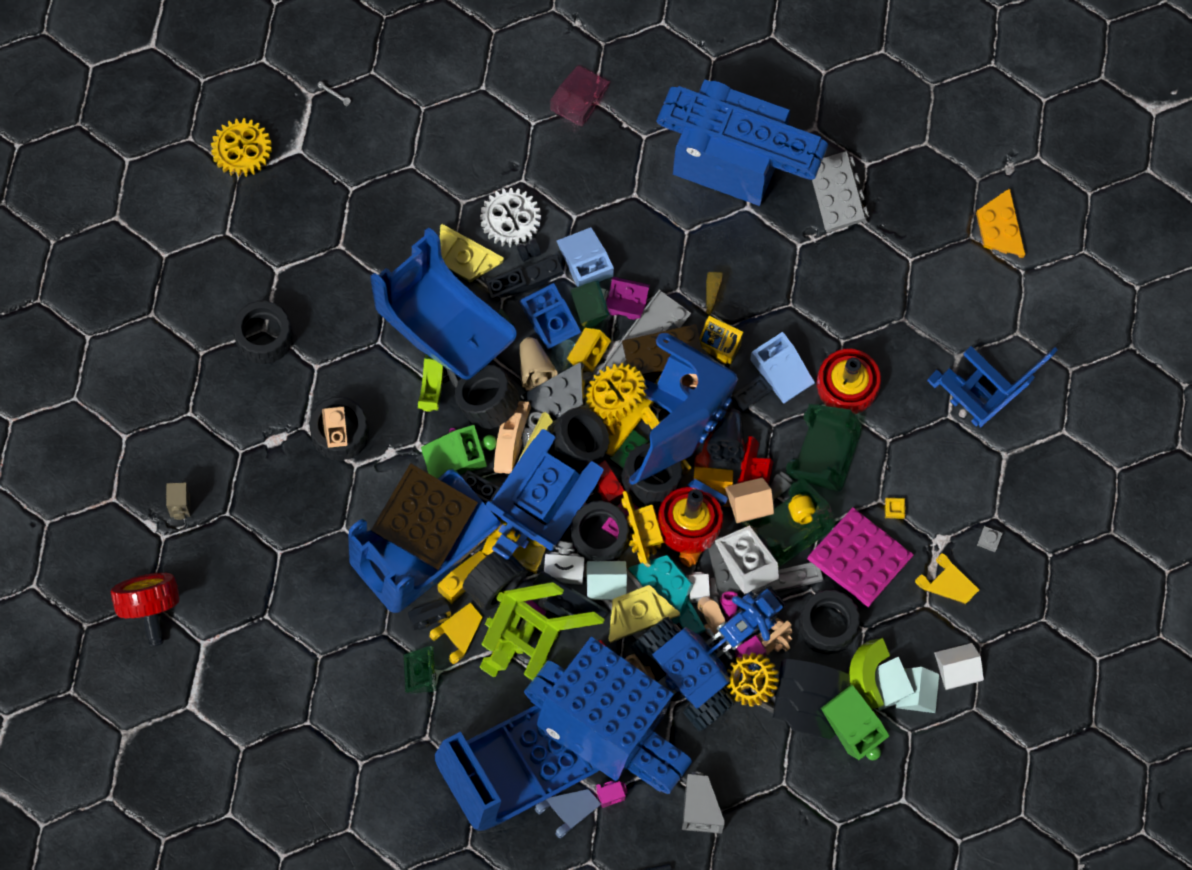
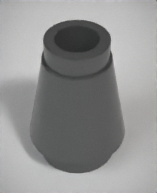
(780, 484)

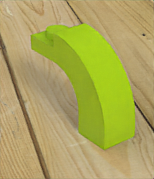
(431, 385)
(863, 670)

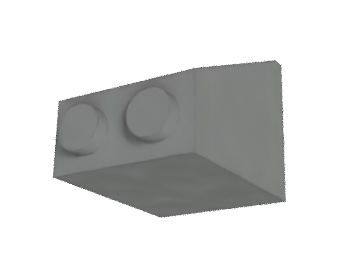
(701, 806)

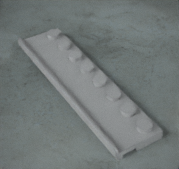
(656, 318)

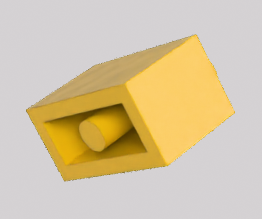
(589, 348)

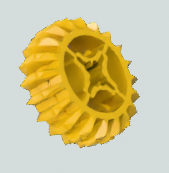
(766, 671)

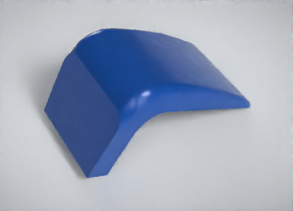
(507, 769)

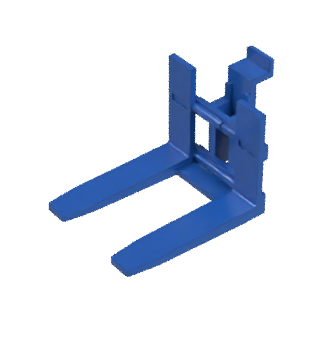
(523, 523)

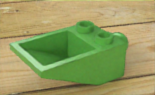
(453, 452)
(855, 724)

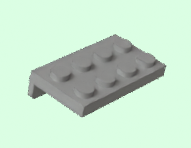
(839, 193)

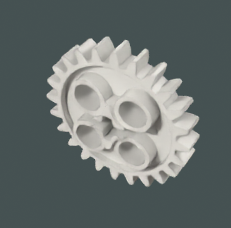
(495, 224)

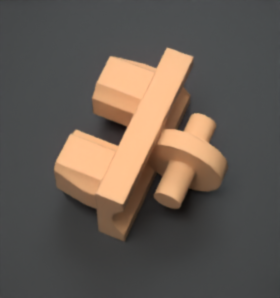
(779, 638)

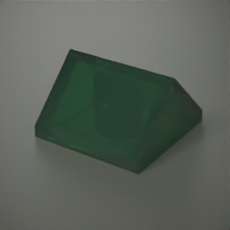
(590, 304)
(420, 671)

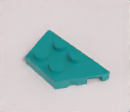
(666, 580)

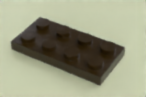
(648, 357)

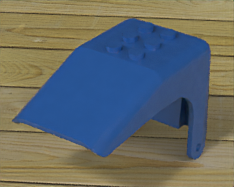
(440, 311)
(691, 411)
(399, 576)

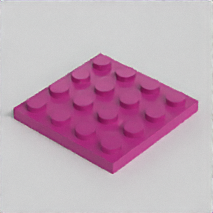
(860, 557)

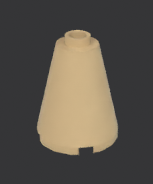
(534, 364)

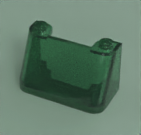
(827, 447)
(786, 537)

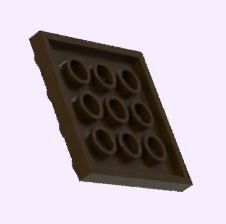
(424, 516)

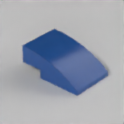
(549, 316)

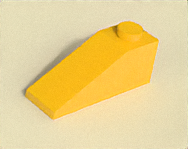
(452, 585)

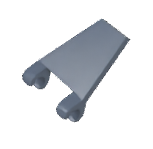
(570, 808)

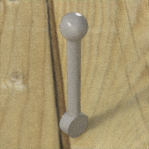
(346, 101)

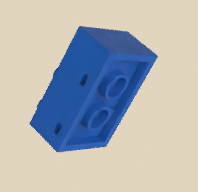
(545, 487)

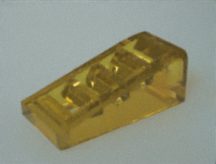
(712, 287)

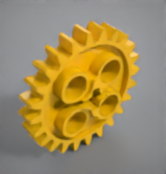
(239, 132)
(603, 399)

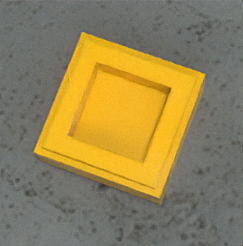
(895, 508)

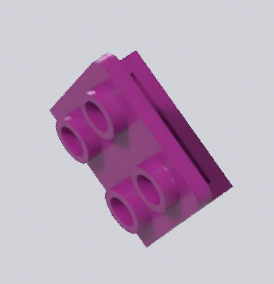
(627, 298)

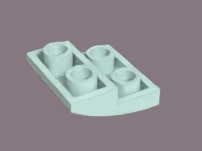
(892, 683)

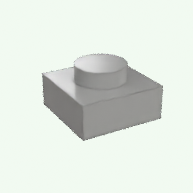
(989, 539)

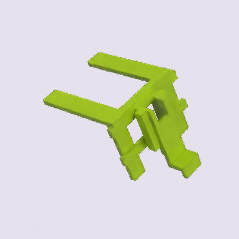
(506, 639)

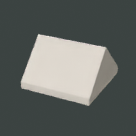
(959, 666)

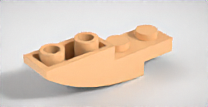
(509, 439)

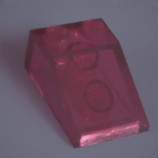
(578, 95)

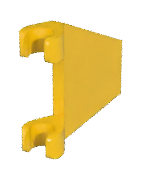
(949, 583)
(460, 630)

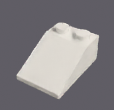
(748, 559)

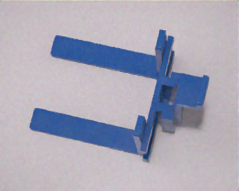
(974, 395)

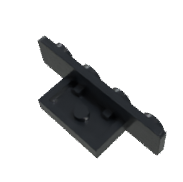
(570, 601)

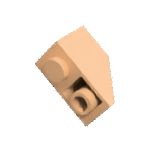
(334, 426)

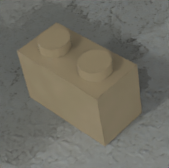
(178, 500)

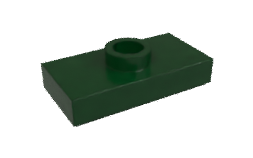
(623, 451)

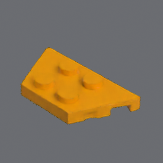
(1000, 226)

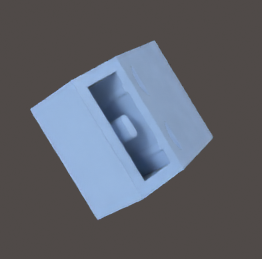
(585, 257)
(782, 367)

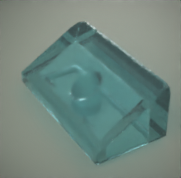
(559, 355)

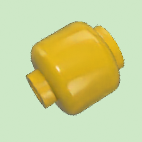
(801, 509)

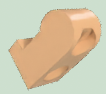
(712, 613)

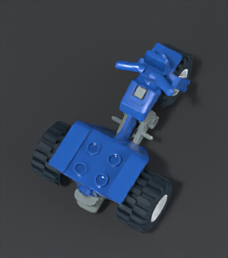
(693, 663)

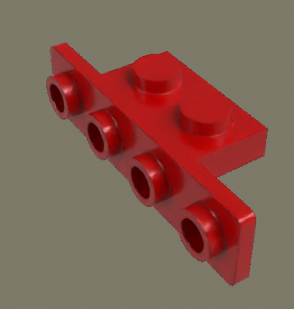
(754, 467)

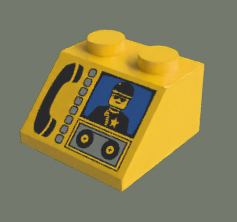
(720, 340)

